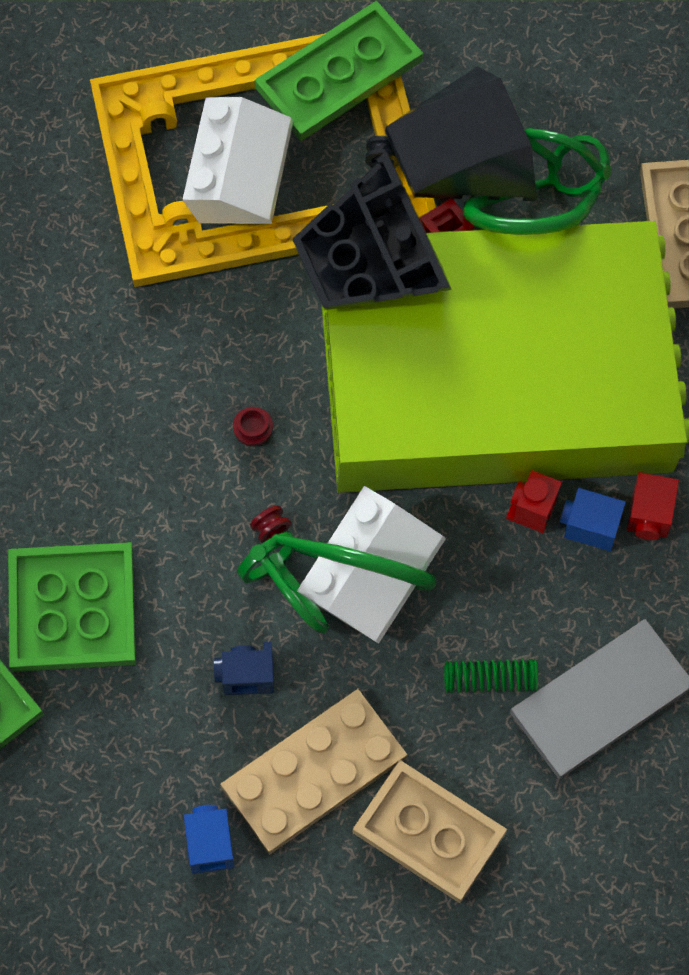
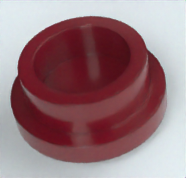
(252, 426)

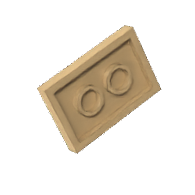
(429, 831)

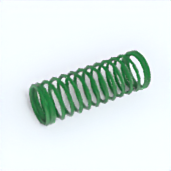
(530, 671)

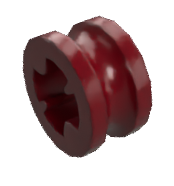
(270, 523)

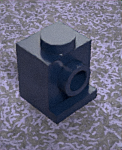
(246, 670)

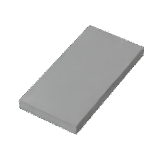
(601, 699)

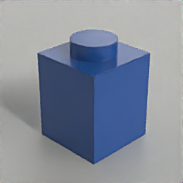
(592, 518)
(208, 839)

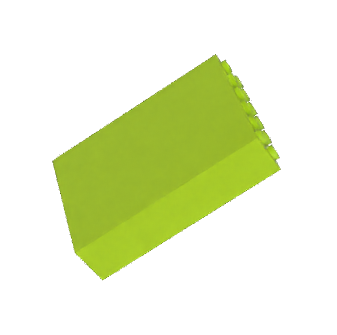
(533, 361)

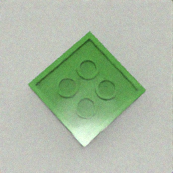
(71, 607)

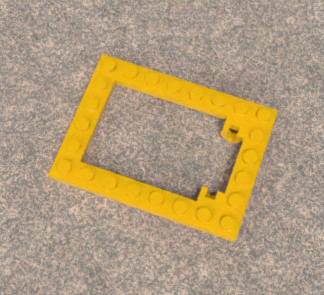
(125, 112)

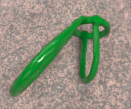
(551, 224)
(288, 585)

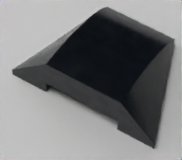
(465, 143)
(370, 245)

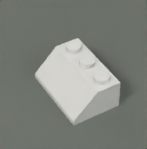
(237, 162)
(361, 596)

